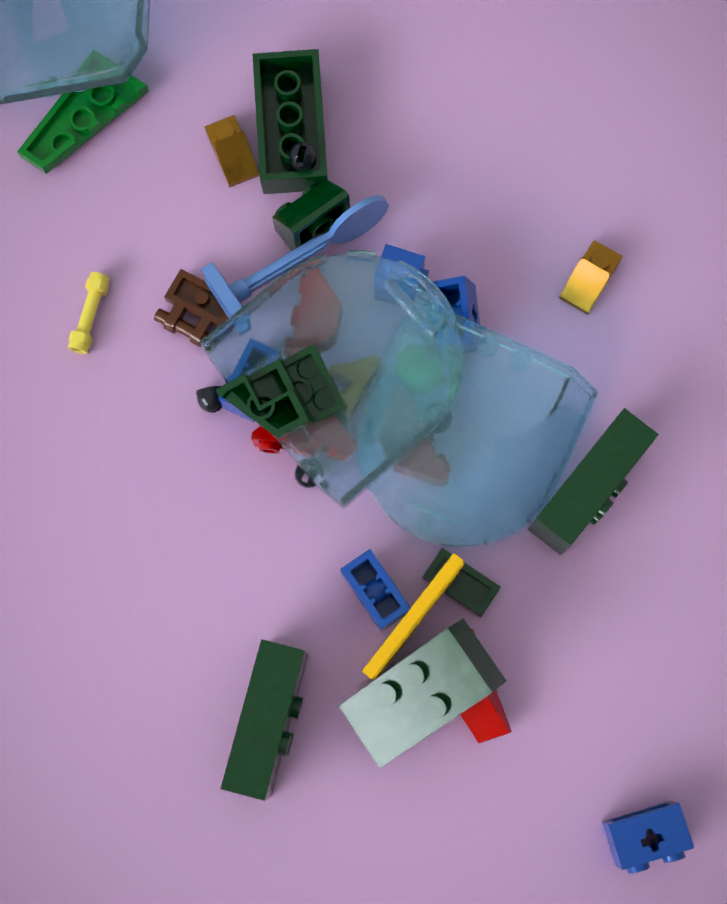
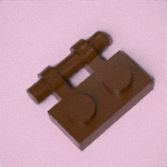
(191, 296)

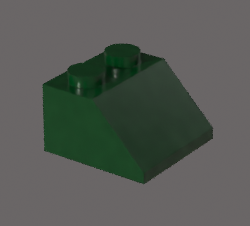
(310, 214)

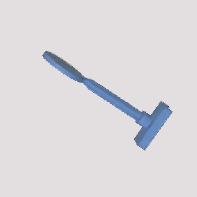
(346, 228)

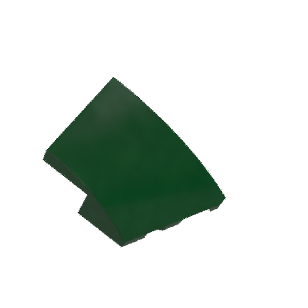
(287, 393)

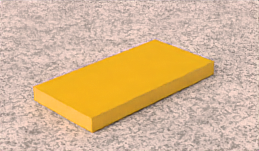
(414, 617)

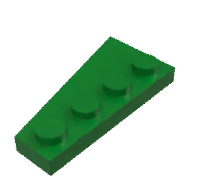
(76, 120)

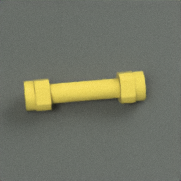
(97, 286)

